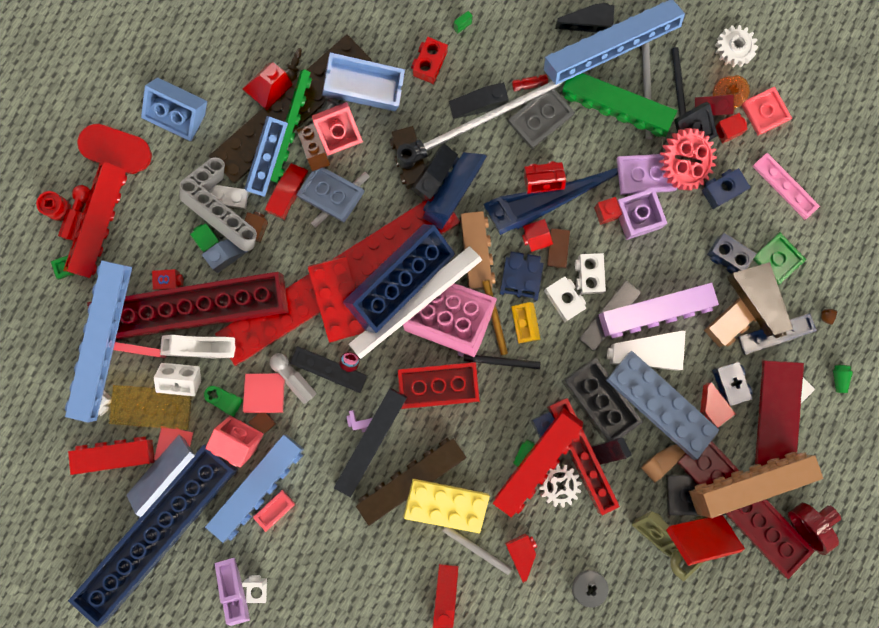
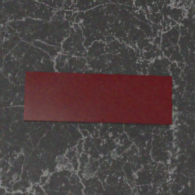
(779, 410)

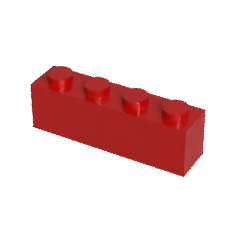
(111, 456)

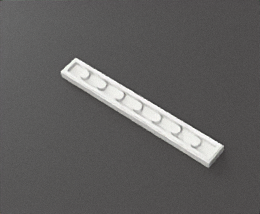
(434, 287)

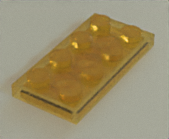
(149, 409)

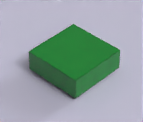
(463, 22)
(58, 266)

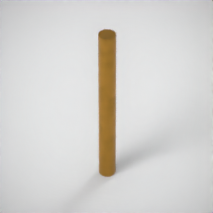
(495, 320)

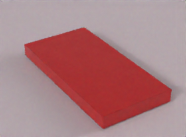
(705, 539)

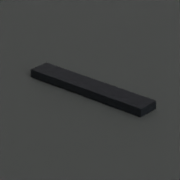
(370, 442)

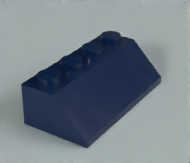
(453, 188)

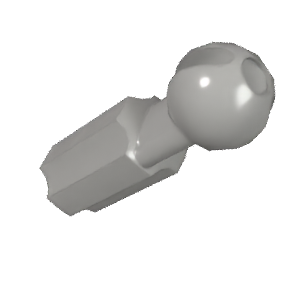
(295, 381)

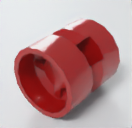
(52, 205)

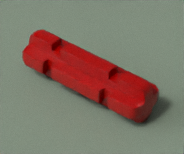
(530, 82)

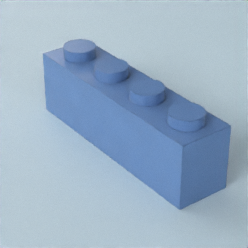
(265, 156)

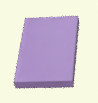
(641, 174)

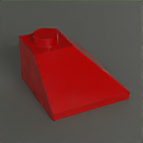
(268, 85)

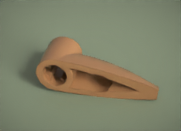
(662, 462)

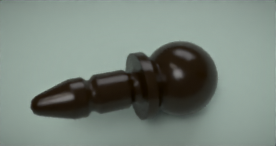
(292, 69)

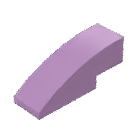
(231, 592)

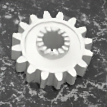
(732, 54)

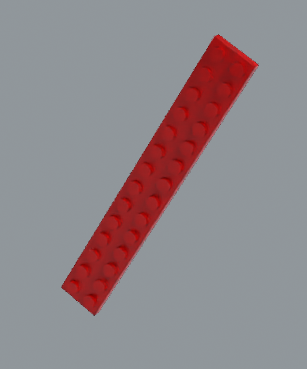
(362, 258)

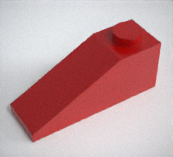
(445, 596)

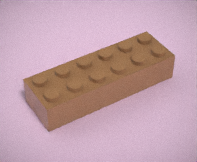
(756, 484)

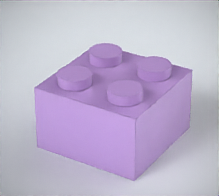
(641, 214)

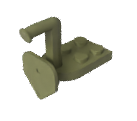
(654, 529)

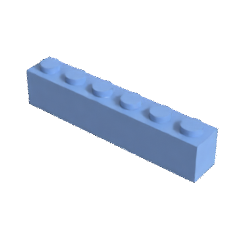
(254, 488)

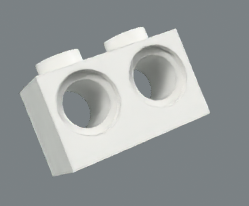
(596, 274)
(177, 379)

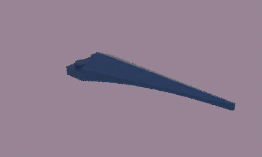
(522, 208)

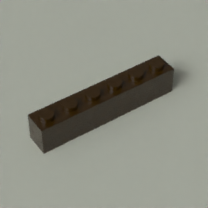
(397, 491)

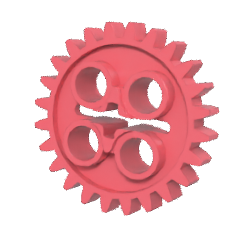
(694, 147)

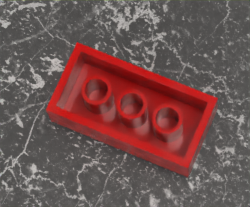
(332, 286)
(439, 385)

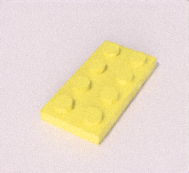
(446, 506)

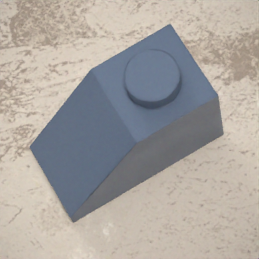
(222, 255)

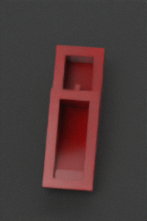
(286, 191)

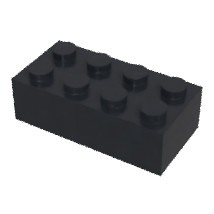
(601, 402)

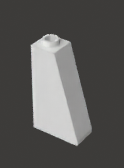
(658, 351)

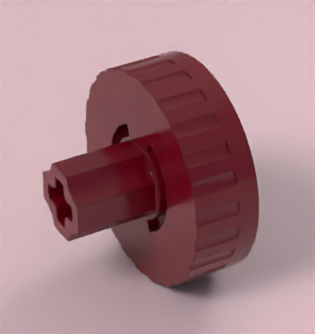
(816, 526)

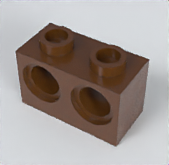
(313, 147)

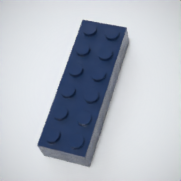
(399, 278)

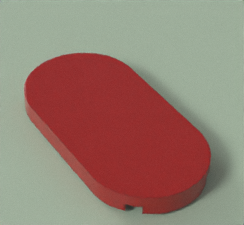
(115, 147)

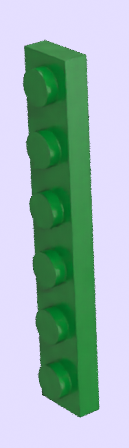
(292, 119)

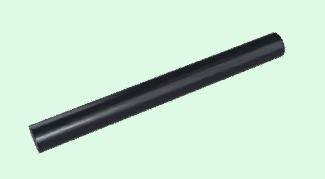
(678, 81)
(503, 361)

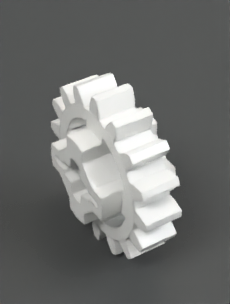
(553, 493)

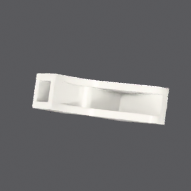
(197, 346)

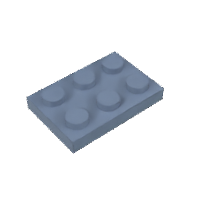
(330, 193)

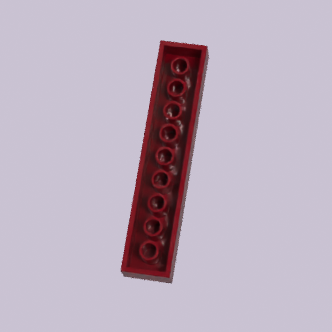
(202, 305)

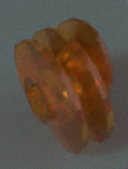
(736, 85)

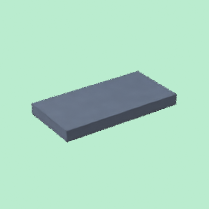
(160, 475)

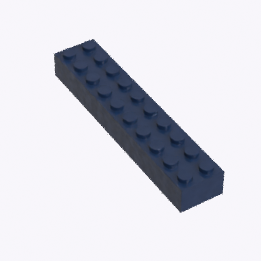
(152, 536)

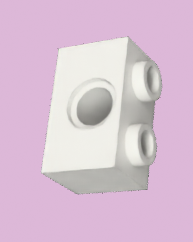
(555, 293)

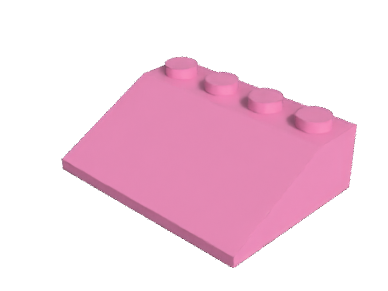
(454, 319)

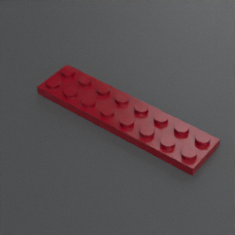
(757, 521)

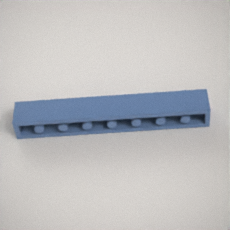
(613, 41)
(98, 341)

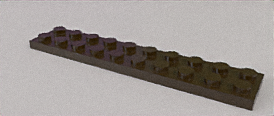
(241, 147)

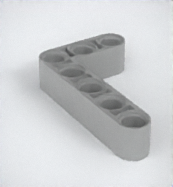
(196, 196)

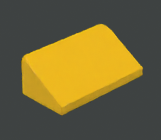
(525, 322)

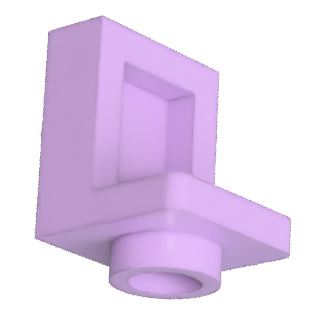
(363, 424)

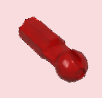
(73, 215)

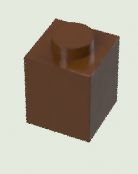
(258, 222)

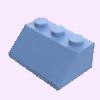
(173, 108)

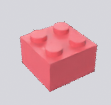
(337, 128)
(234, 441)

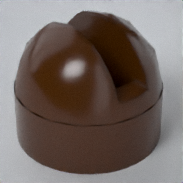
(828, 316)

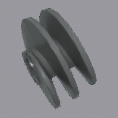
(598, 584)

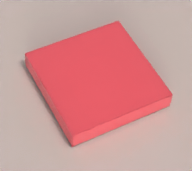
(766, 111)
(263, 393)

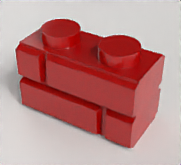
(544, 177)

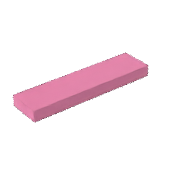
(786, 186)

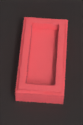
(274, 510)

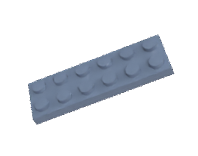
(663, 405)

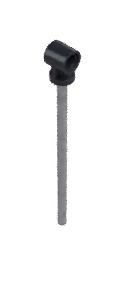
(418, 150)

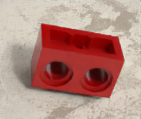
(433, 61)

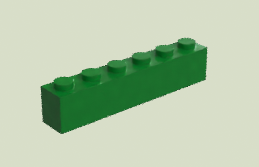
(620, 104)

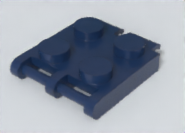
(522, 275)

